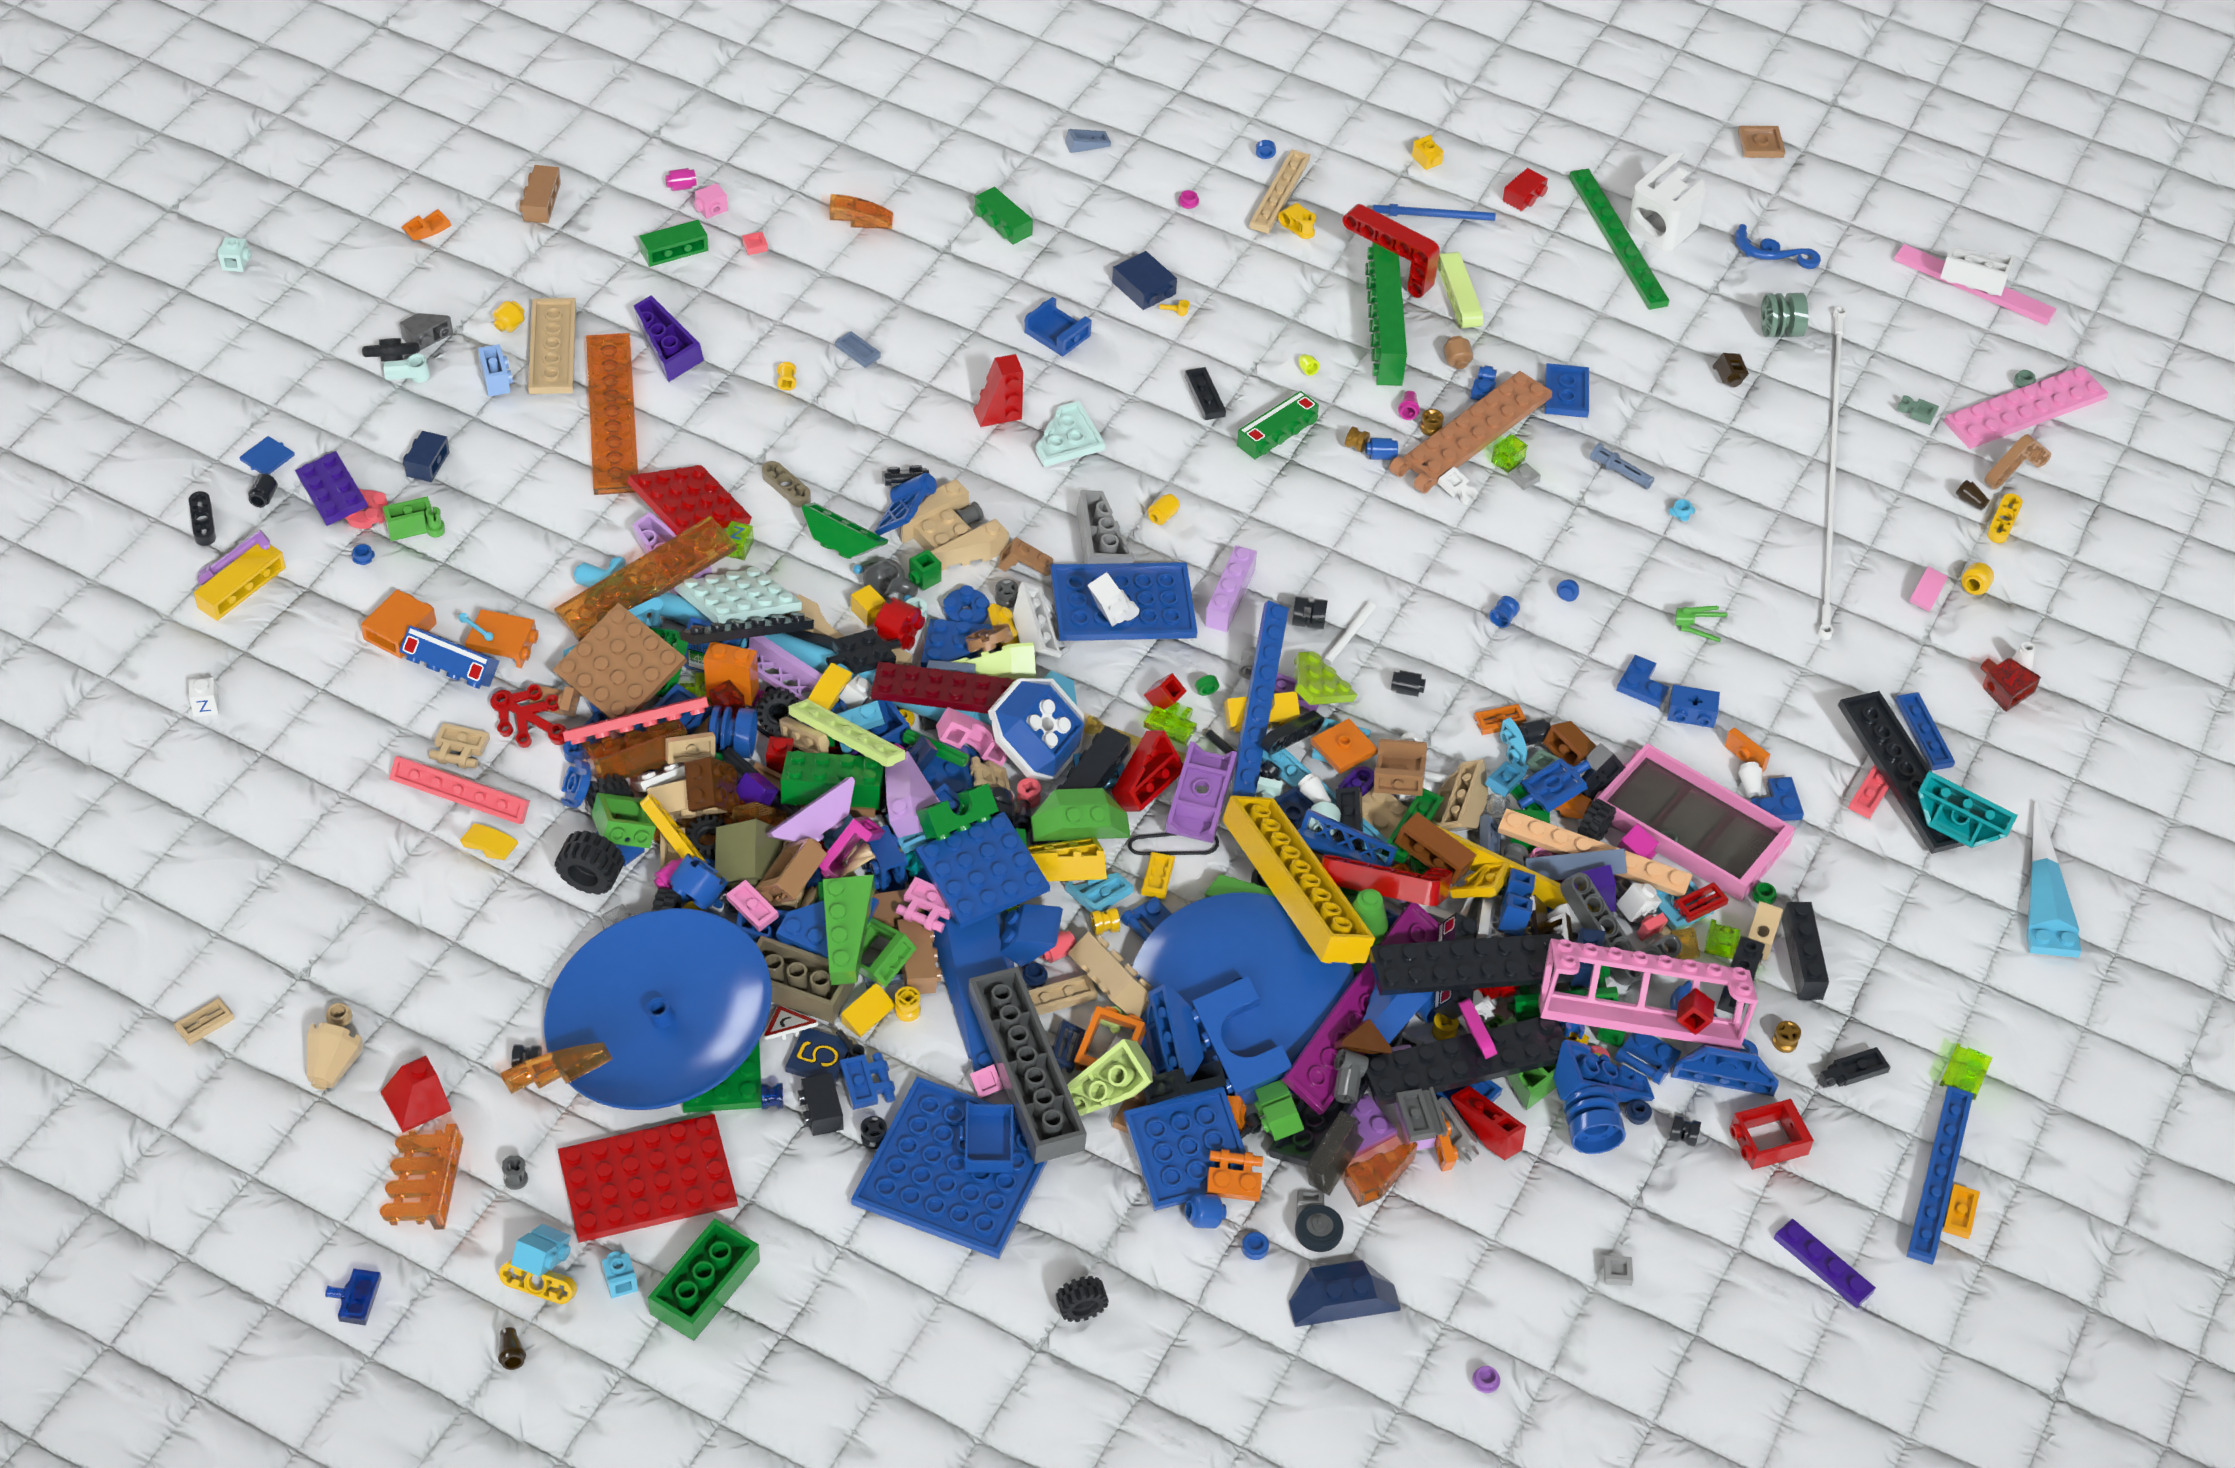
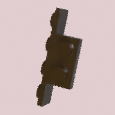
(1554, 925)

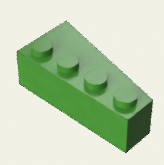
(847, 916)

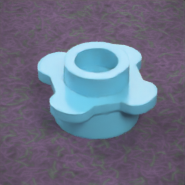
(1682, 509)

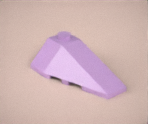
(905, 794)

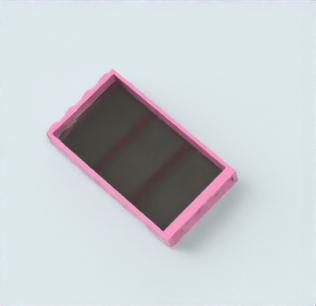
(1716, 829)

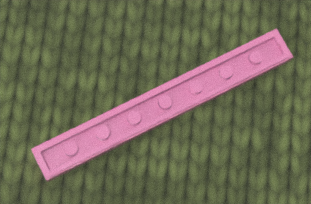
(2009, 299)

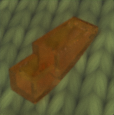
(859, 212)

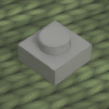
(1524, 476)
(1618, 1270)

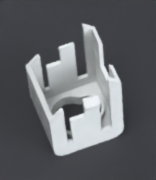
(1676, 218)

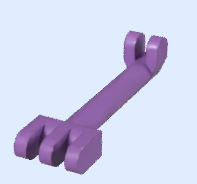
(209, 571)

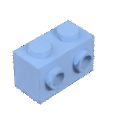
(494, 370)

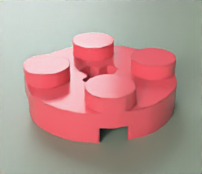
(370, 516)

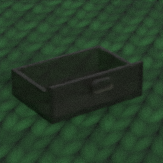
(1334, 1153)

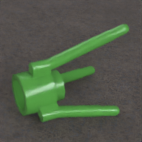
(1686, 617)

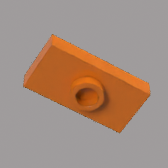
(1746, 748)

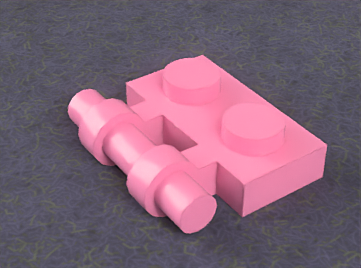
(924, 896)

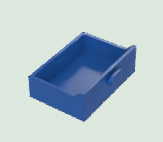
(988, 1138)

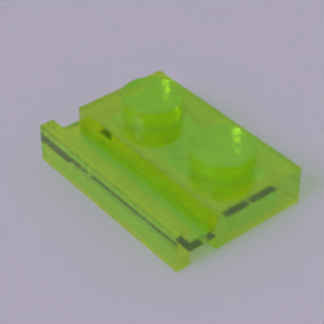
(1966, 1070)

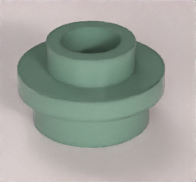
(2024, 378)

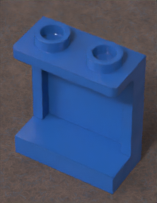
(1056, 328)

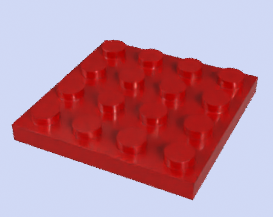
(687, 497)

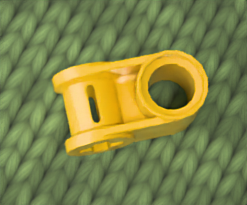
(1298, 220)

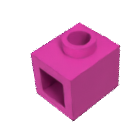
(1639, 842)

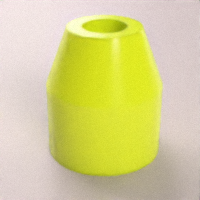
(1308, 364)

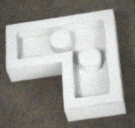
(651, 779)

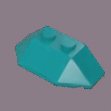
(1962, 813)

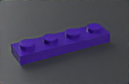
(1824, 1263)

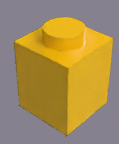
(866, 604)

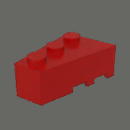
(1003, 394)
(1148, 772)

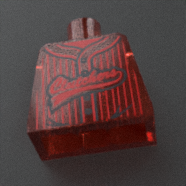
(2008, 682)

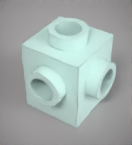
(234, 254)

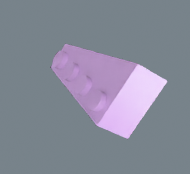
(652, 533)

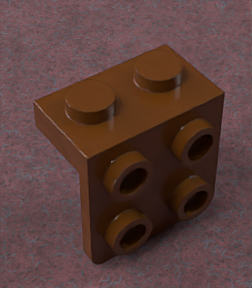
(711, 785)

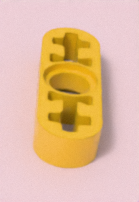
(2002, 510)
(550, 1279)

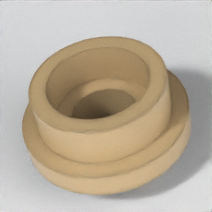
(337, 1010)

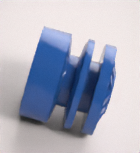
(734, 732)
(1594, 1120)

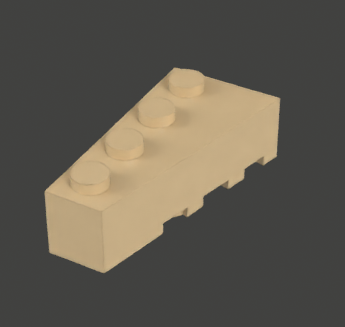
(1111, 975)

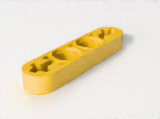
(669, 827)

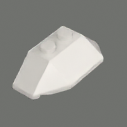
(1036, 622)

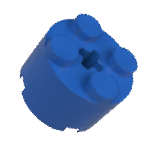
(698, 881)

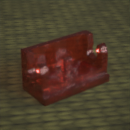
(727, 695)

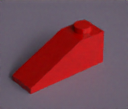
(1491, 1124)

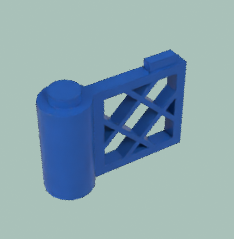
(905, 502)

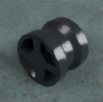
(870, 1126)

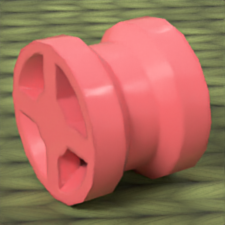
(1033, 787)

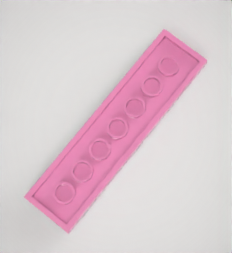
(2025, 407)

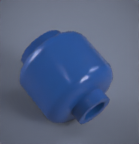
(1205, 1211)

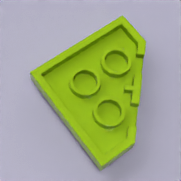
(1319, 682)

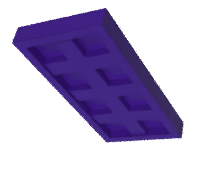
(331, 488)

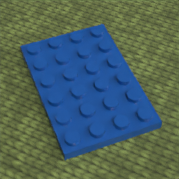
(1157, 589)

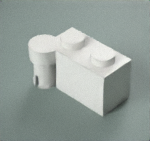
(1112, 600)

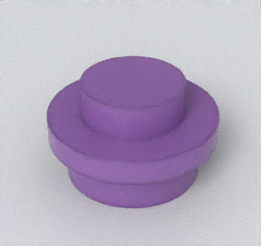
(1486, 1379)

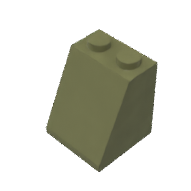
(745, 852)

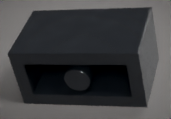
(821, 1104)

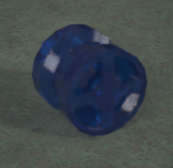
(772, 1096)

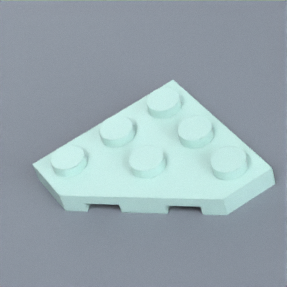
(1069, 436)

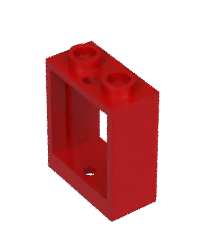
(1793, 1124)

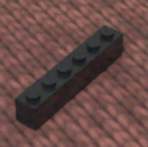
(1095, 765)

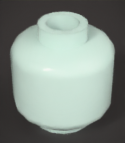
(1327, 809)

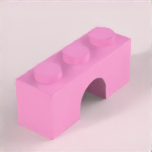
(959, 728)

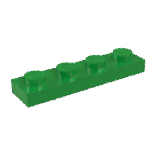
(1427, 806)

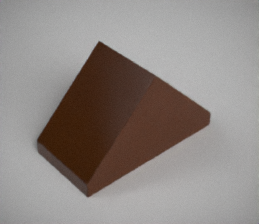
(1364, 1039)

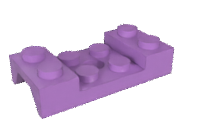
(1195, 813)

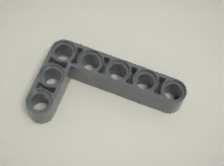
(1614, 935)

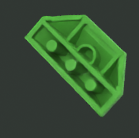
(1079, 815)

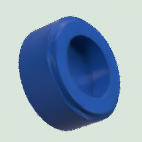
(1265, 149)
(1255, 1245)

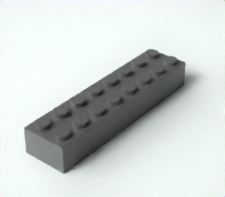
(1027, 1065)

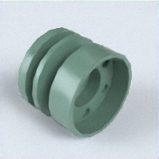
(1784, 315)

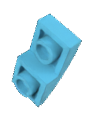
(1514, 739)

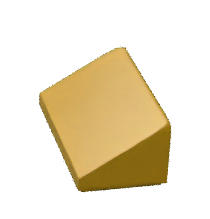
(867, 1010)

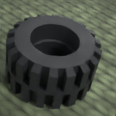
(589, 862)

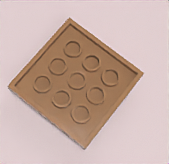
(619, 664)

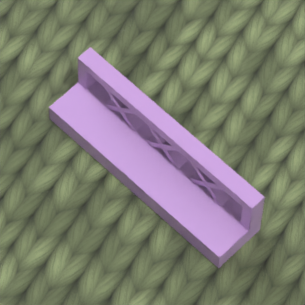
(787, 665)

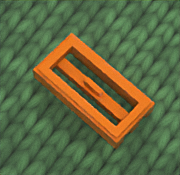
(1494, 725)

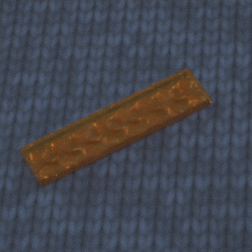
(647, 576)

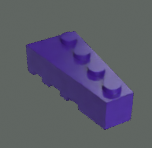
(668, 339)

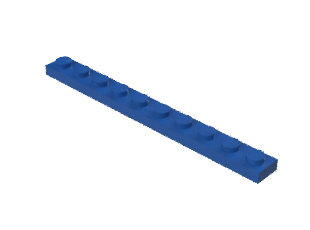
(1259, 700)

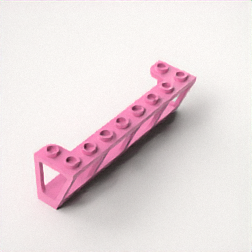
(1638, 1017)

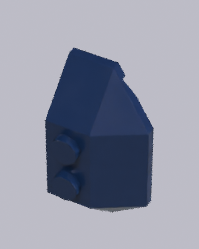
(1342, 1293)

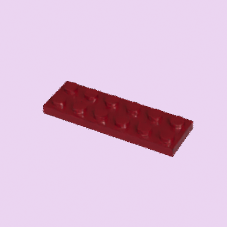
(937, 687)

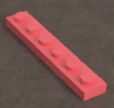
(459, 789)

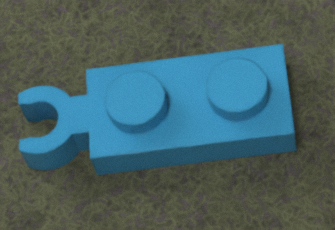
(1506, 777)

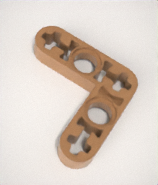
(2023, 449)

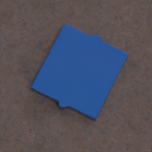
(267, 456)

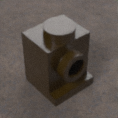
(1731, 369)

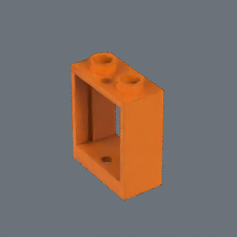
(1133, 1022)

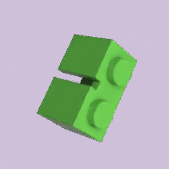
(1279, 1110)

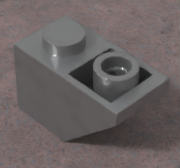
(426, 329)

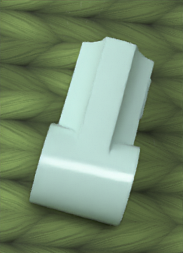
(414, 368)

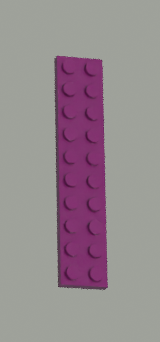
(1313, 1070)

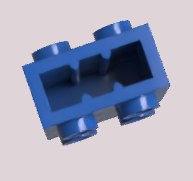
(888, 863)

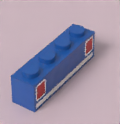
(448, 656)

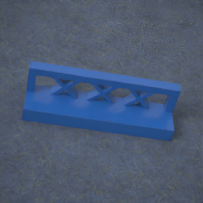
(1328, 846)

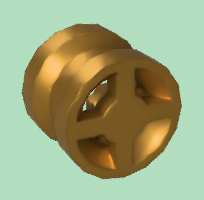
(1431, 421)
(1357, 439)
(1792, 1035)

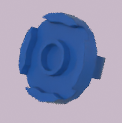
(576, 783)

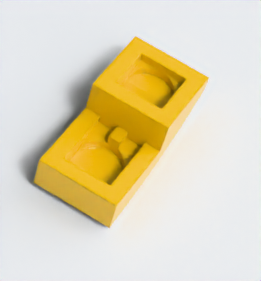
(830, 686)
(489, 840)

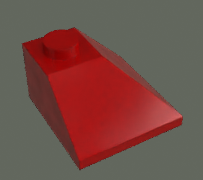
(415, 1095)

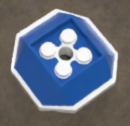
(1019, 731)

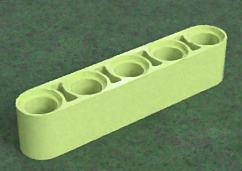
(1460, 290)

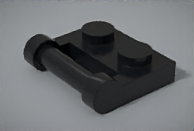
(895, 475)

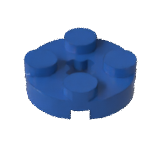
(966, 597)

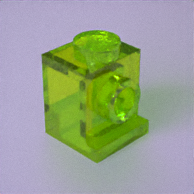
(1721, 940)

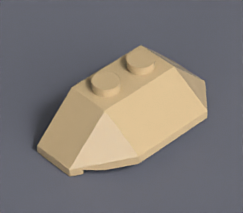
(1463, 797)

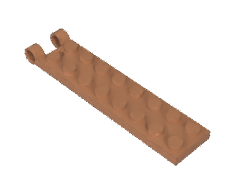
(1472, 430)

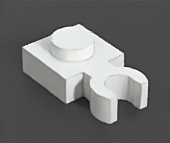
(1456, 483)

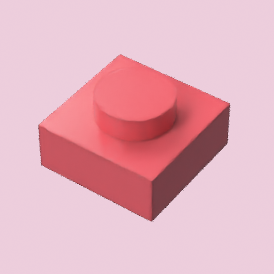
(755, 243)
(1651, 926)

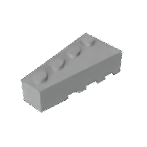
(1099, 531)

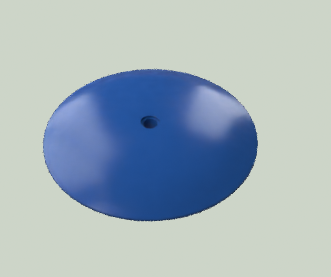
(1239, 938)
(672, 962)

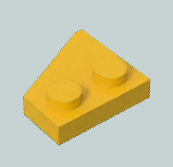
(1484, 882)

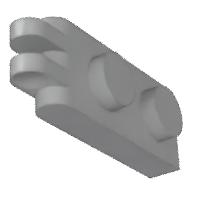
(1460, 1134)

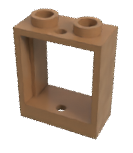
(791, 871)

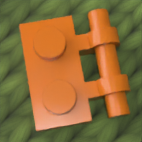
(1234, 1183)

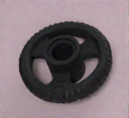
(390, 349)

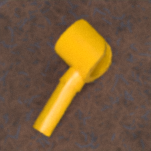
(1181, 309)

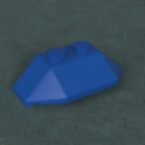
(1172, 1032)
(1726, 1069)

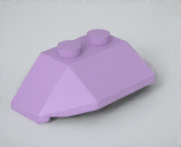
(818, 816)

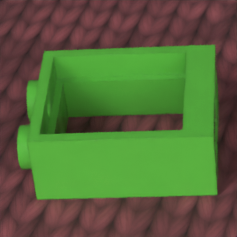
(623, 817)
(891, 958)

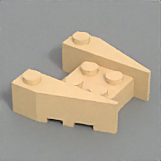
(947, 535)

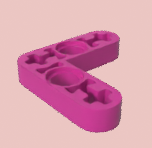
(1477, 1028)

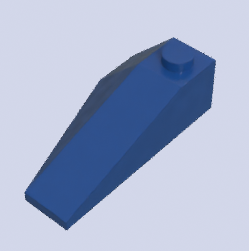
(1393, 1012)
(1581, 1069)

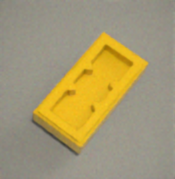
(1158, 875)

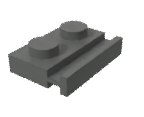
(1421, 1114)

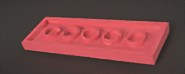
(627, 722)

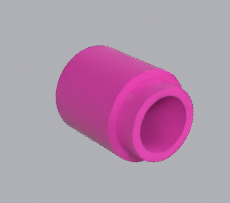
(681, 179)
(663, 875)

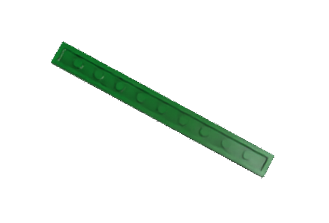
(1619, 239)

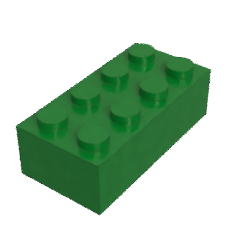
(813, 774)
(704, 1279)

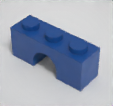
(1516, 903)

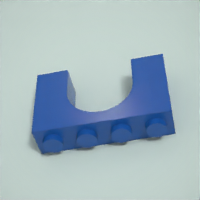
(1241, 1073)

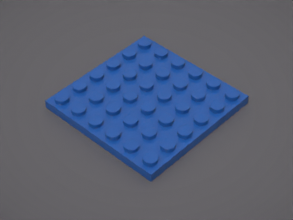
(923, 1178)

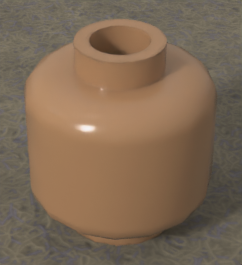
(1458, 352)

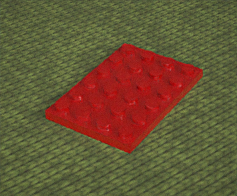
(647, 1178)

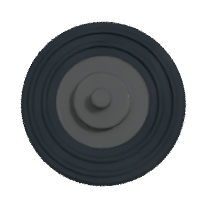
(1319, 1228)

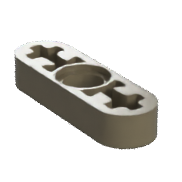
(783, 475)

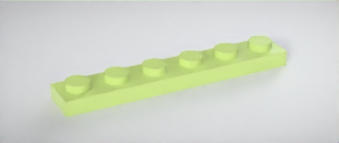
(847, 732)

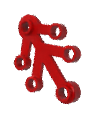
(526, 714)

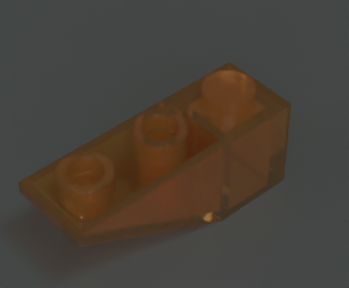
(1374, 1177)

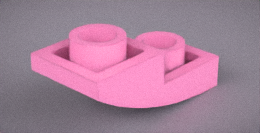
(1928, 589)

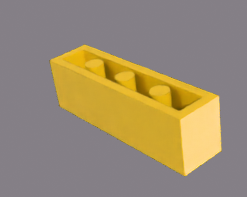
(239, 580)

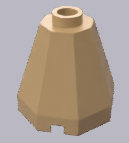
(330, 1054)

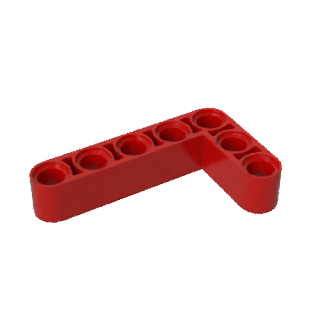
(1400, 240)
(1422, 889)

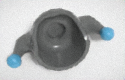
(887, 578)

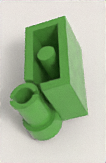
(413, 519)

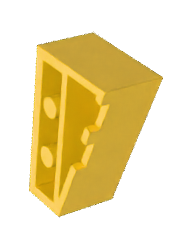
(1070, 860)

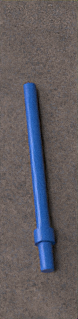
(1394, 210)

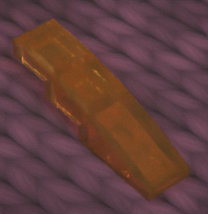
(564, 1063)

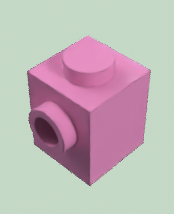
(711, 201)

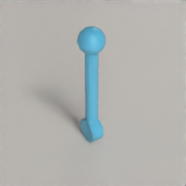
(463, 617)

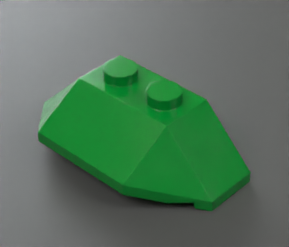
(840, 533)

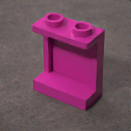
(858, 828)

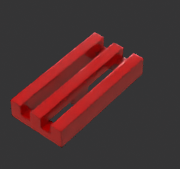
(1702, 906)

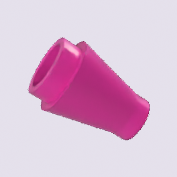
(1409, 406)

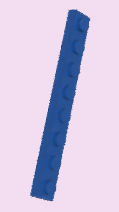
(1940, 1175)

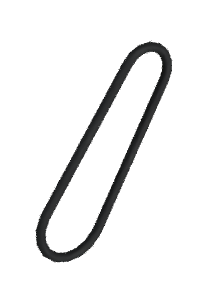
(1169, 852)

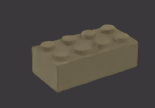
(803, 981)

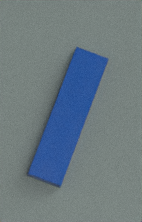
(1925, 731)

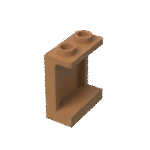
(1400, 767)

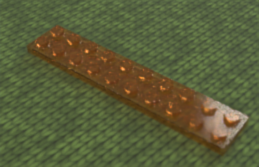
(611, 412)

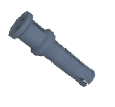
(1613, 461)

